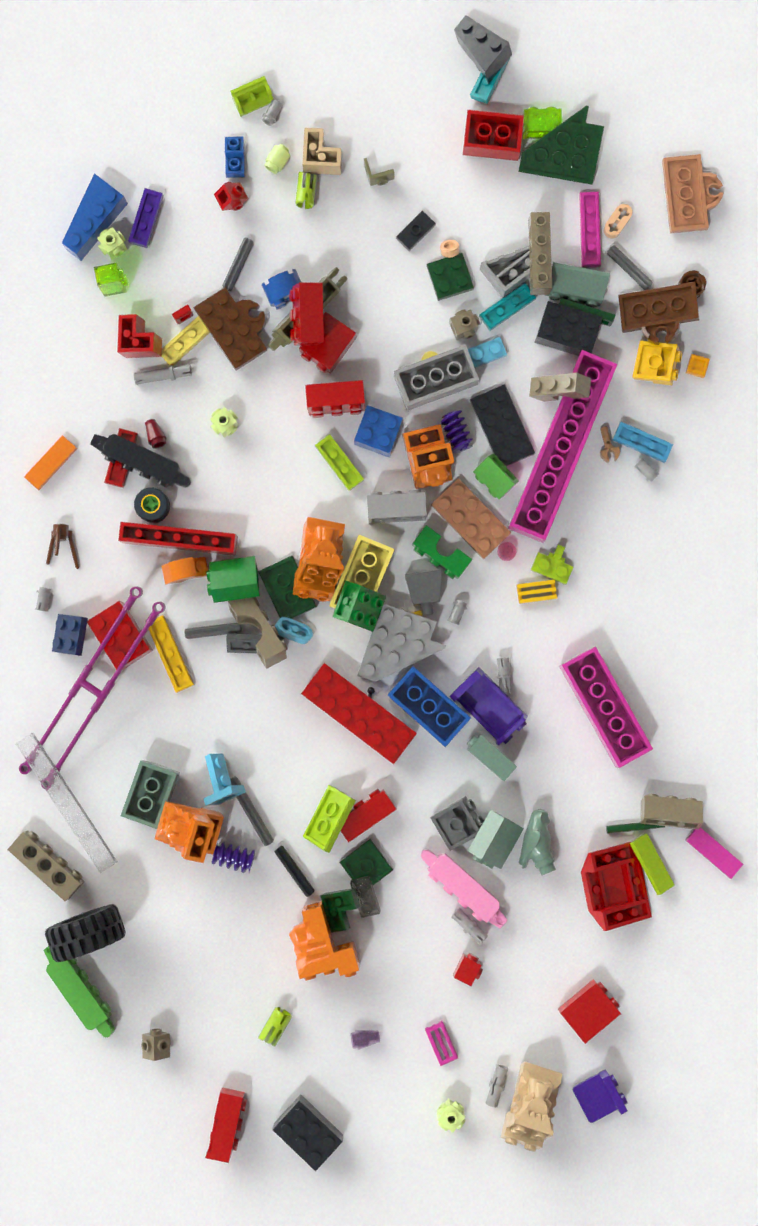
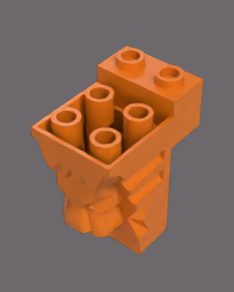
(428, 456)
(319, 559)
(189, 830)
(316, 947)

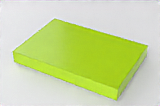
(329, 818)

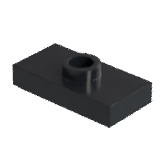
(415, 230)

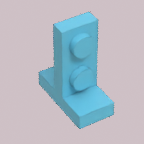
(220, 781)

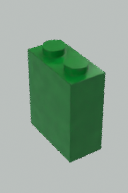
(233, 579)

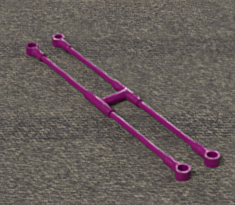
(82, 682)

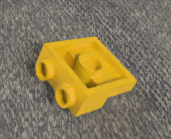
(657, 362)

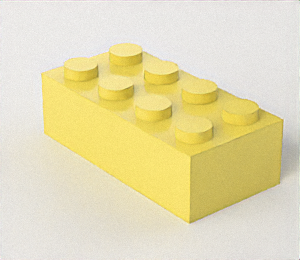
(365, 566)

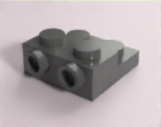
(458, 823)

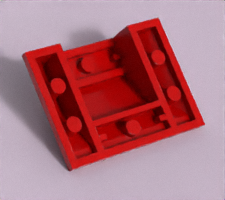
(615, 887)

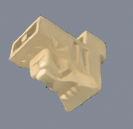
(532, 1107)

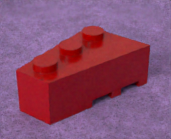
(226, 1124)

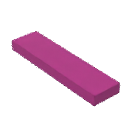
(590, 229)

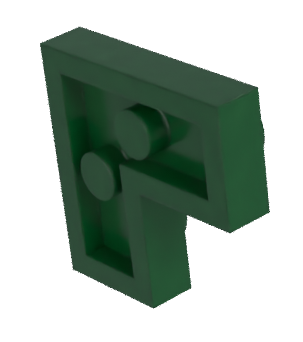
(336, 905)

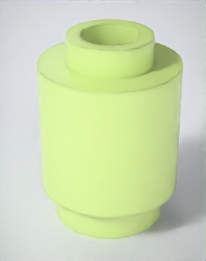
(277, 158)

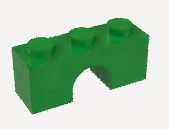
(453, 565)

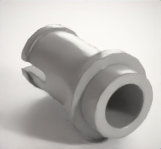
(270, 116)
(648, 471)
(43, 598)
(457, 612)

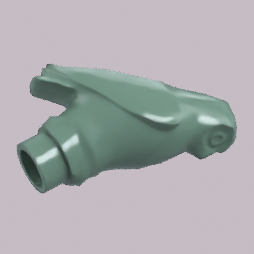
(538, 843)

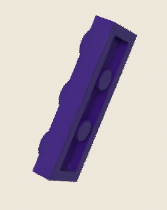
(145, 218)

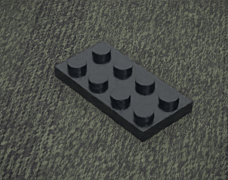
(502, 425)

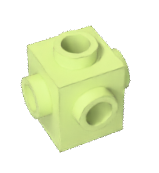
(112, 243)
(226, 428)
(448, 1109)

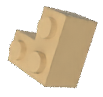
(318, 158)

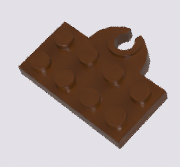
(659, 310)
(233, 327)

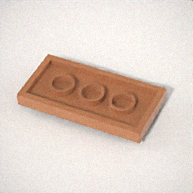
(470, 518)

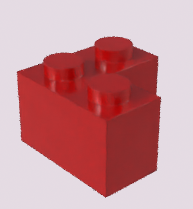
(134, 341)

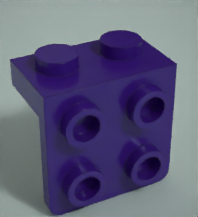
(599, 1096)

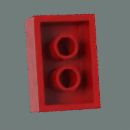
(493, 135)
(307, 314)
(335, 398)
(122, 638)

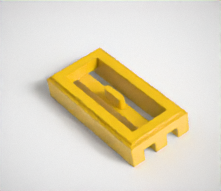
(533, 584)

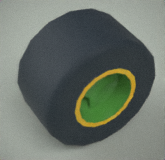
(145, 505)

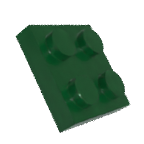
(450, 276)

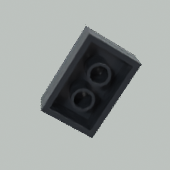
(568, 329)
(308, 1132)

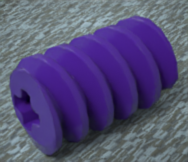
(456, 431)
(231, 857)

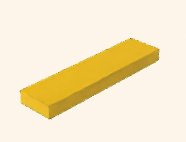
(170, 654)

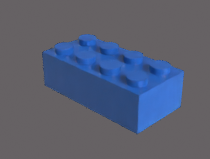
(429, 706)

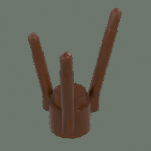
(60, 533)

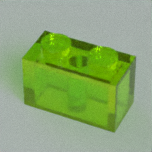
(540, 121)
(111, 279)

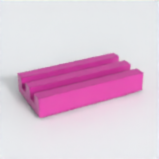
(435, 1027)

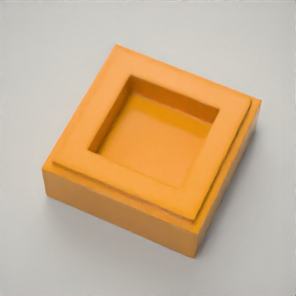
(697, 365)

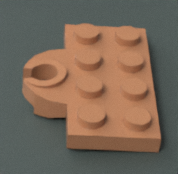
(689, 193)

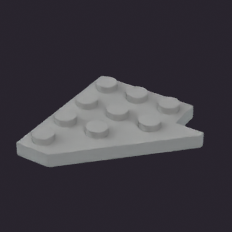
(397, 642)

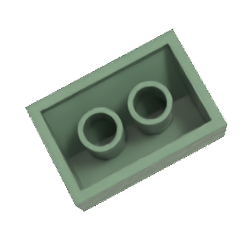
(578, 284)

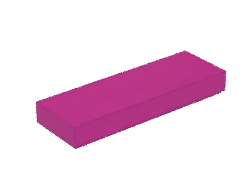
(714, 852)

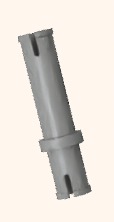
(163, 374)

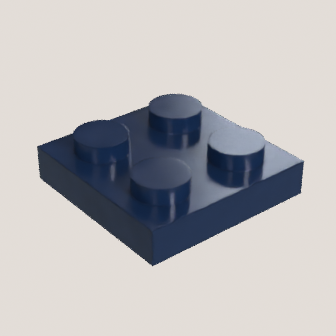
(69, 634)

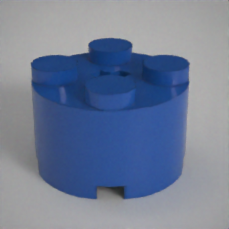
(279, 287)

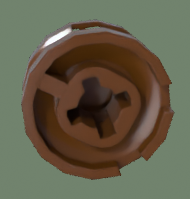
(694, 276)

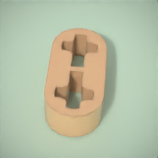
(615, 219)

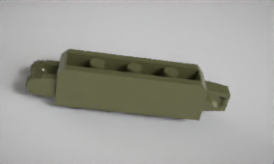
(281, 333)

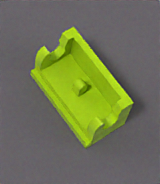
(252, 96)

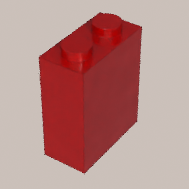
(336, 343)
(590, 1010)

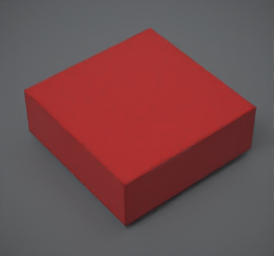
(182, 314)

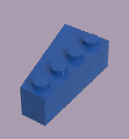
(95, 214)

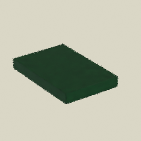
(279, 584)

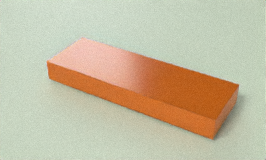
(50, 462)

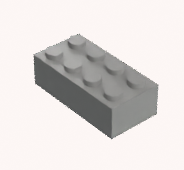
(436, 377)

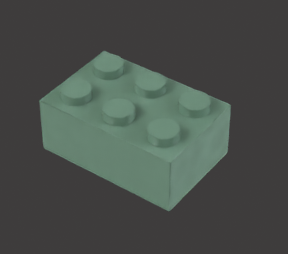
(148, 793)

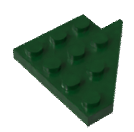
(566, 151)

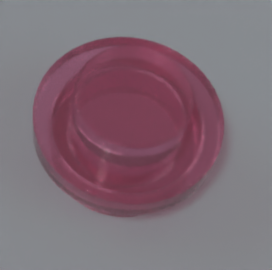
(506, 551)

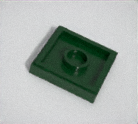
(366, 861)

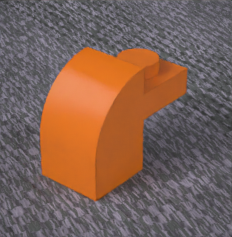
(184, 569)

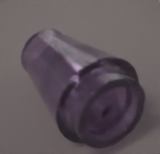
(364, 1038)

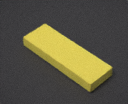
(184, 341)

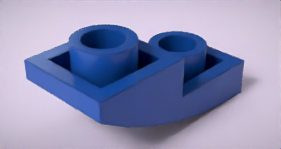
(234, 157)

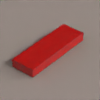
(116, 474)

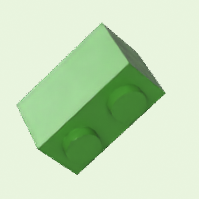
(495, 476)

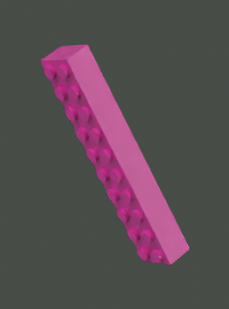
(561, 451)

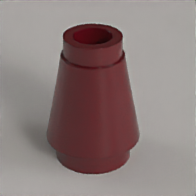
(155, 435)

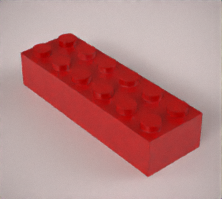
(359, 713)

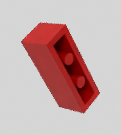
(367, 814)

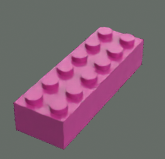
(606, 707)

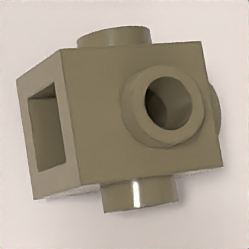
(464, 324)
(156, 1045)

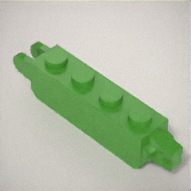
(80, 994)

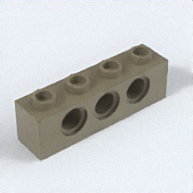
(540, 253)
(20, 850)

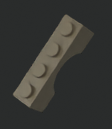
(269, 647)

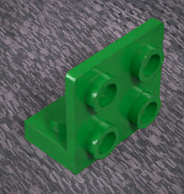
(359, 606)

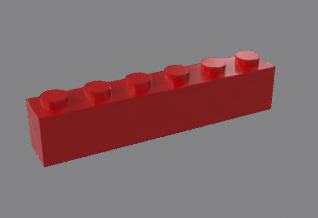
(178, 538)

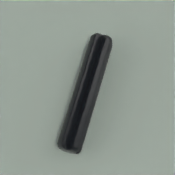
(294, 871)

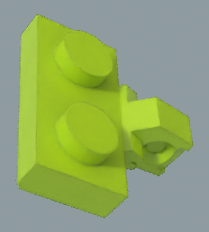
(553, 565)

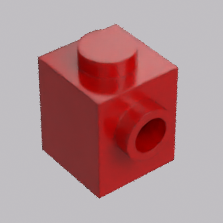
(468, 969)

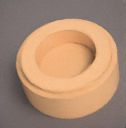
(449, 248)

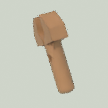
(608, 446)

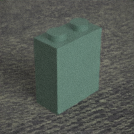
(491, 757)
(495, 840)

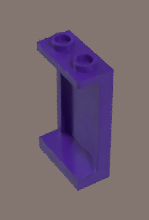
(490, 706)

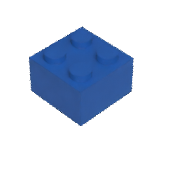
(378, 431)

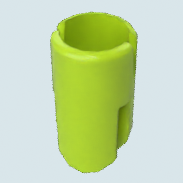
(305, 193)
(275, 1026)

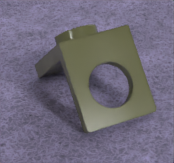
(379, 178)

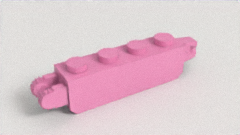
(465, 887)

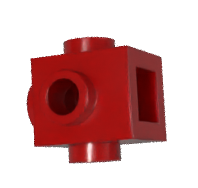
(231, 196)

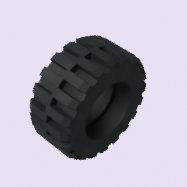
(85, 933)

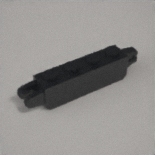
(140, 459)

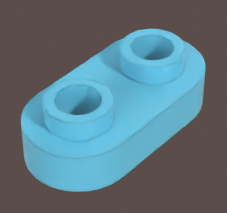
(293, 629)

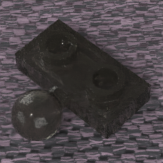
(366, 896)

